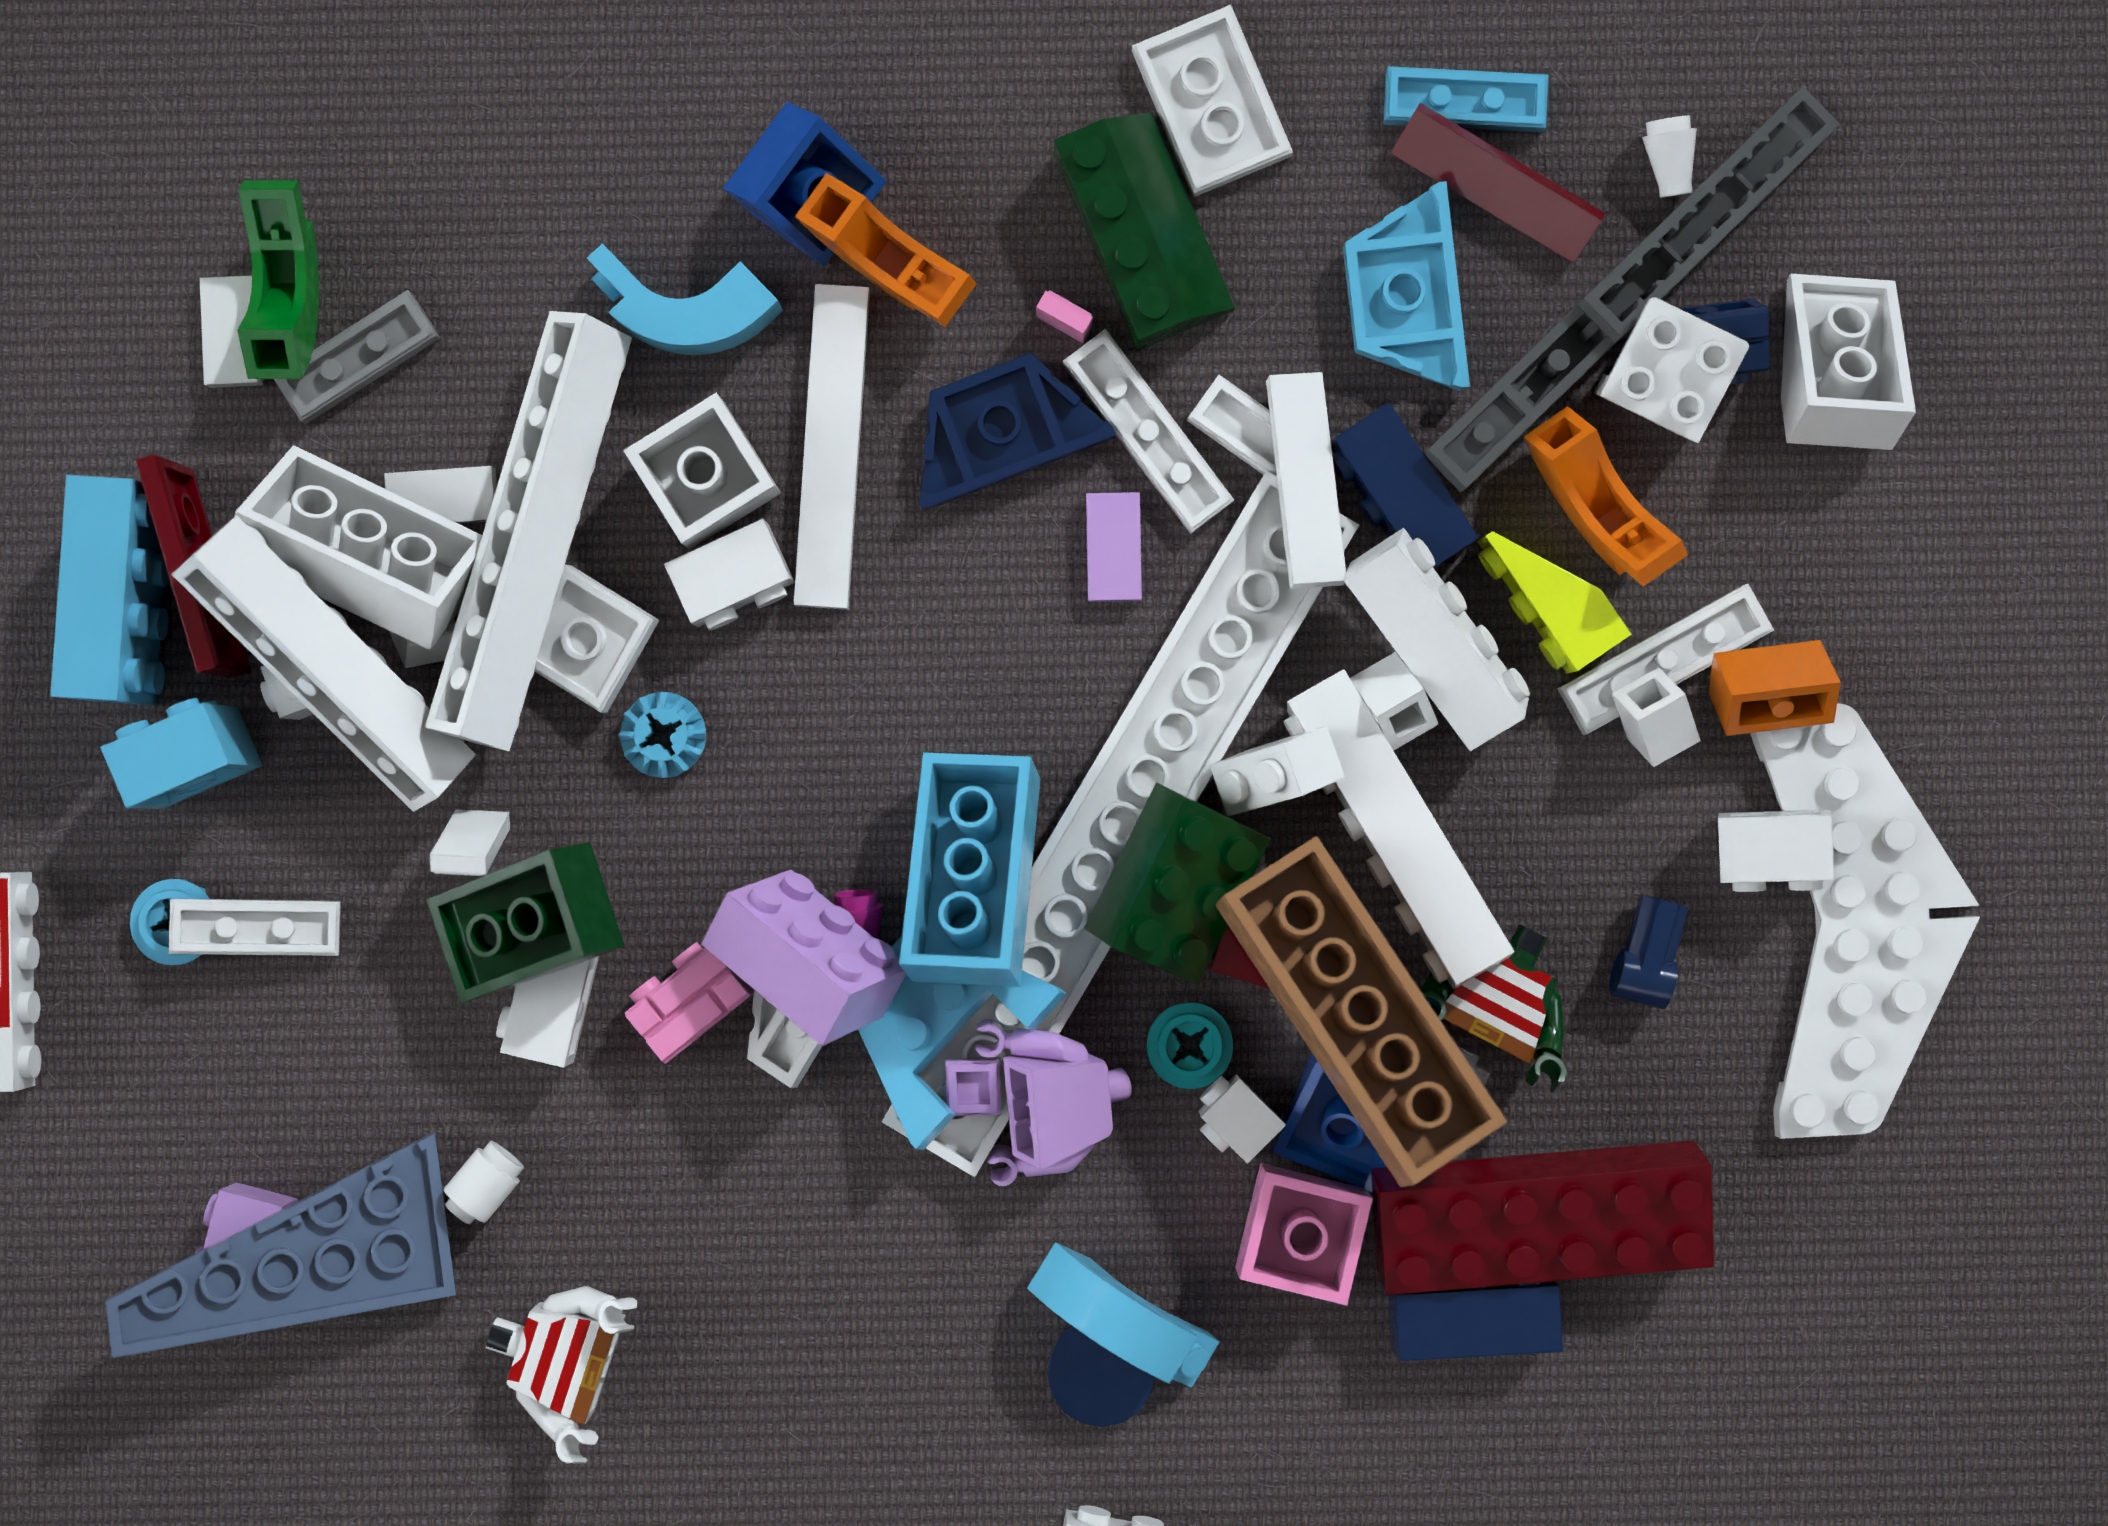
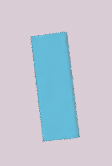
(1468, 98)

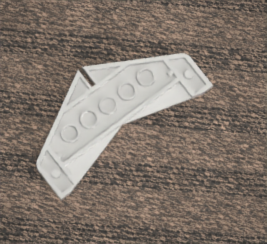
(1875, 949)

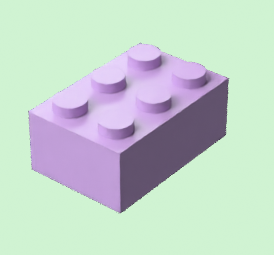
(805, 956)

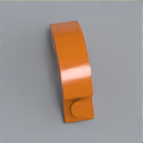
(1598, 501)

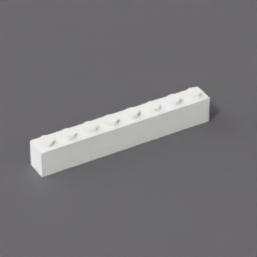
(529, 530)

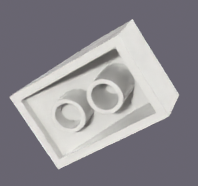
(1844, 363)

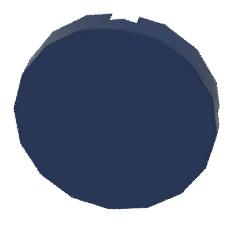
(1094, 1382)

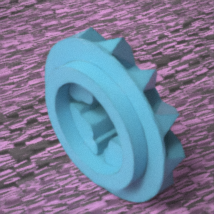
(687, 740)
(152, 910)

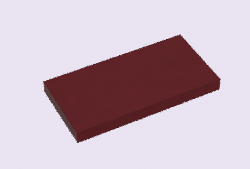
(181, 531)

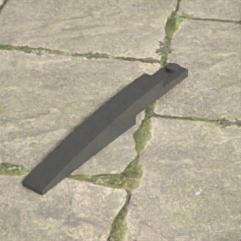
(1622, 295)

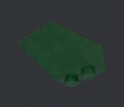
(525, 921)

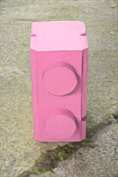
(686, 1003)

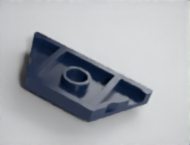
(1001, 428)

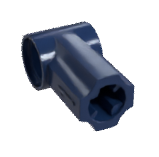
(1646, 966)

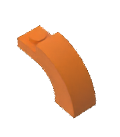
(883, 252)

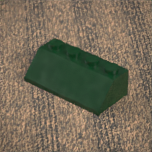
(1142, 227)

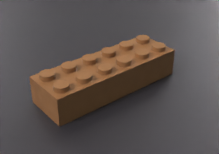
(1360, 1013)

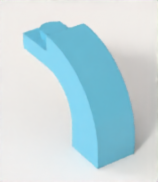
(690, 326)
(1121, 1319)

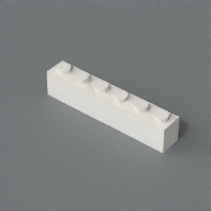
(323, 662)
(1402, 836)

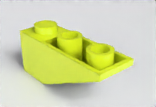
(1564, 609)

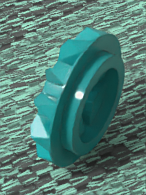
(1215, 1044)

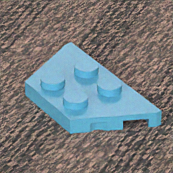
(1408, 292)

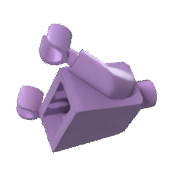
(1054, 1100)

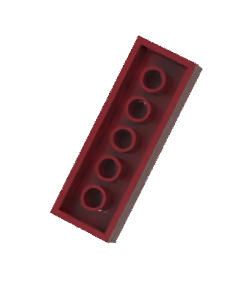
(1545, 1218)

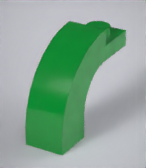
(284, 299)

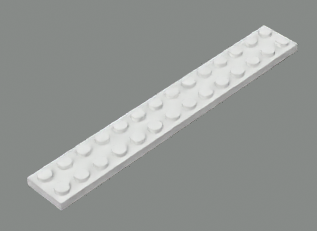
(1168, 736)

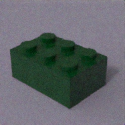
(1169, 881)

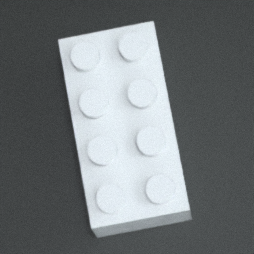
(364, 545)

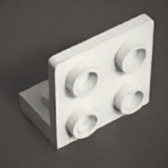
(1673, 369)

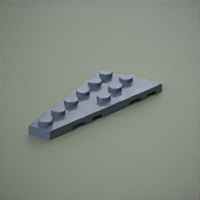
(331, 1255)

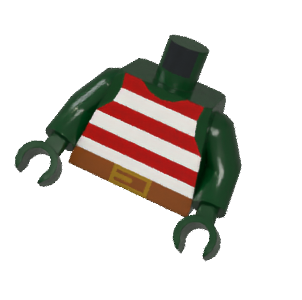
(1510, 1008)

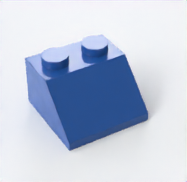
(789, 166)

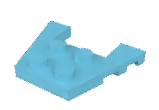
(922, 1023)

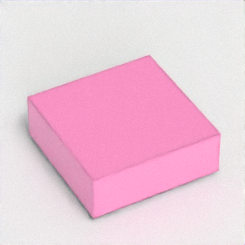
(1064, 315)

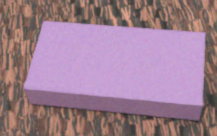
(1113, 547)

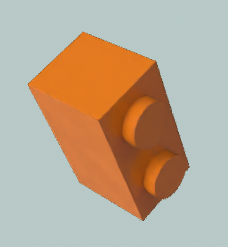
(1774, 687)

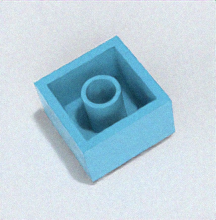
(180, 755)

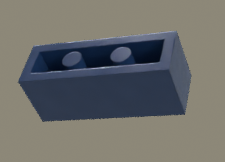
(1399, 484)
(1477, 1322)

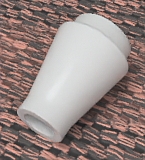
(1671, 154)

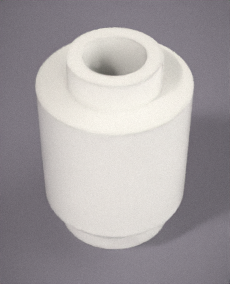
(483, 1183)

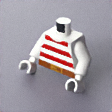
(563, 1361)

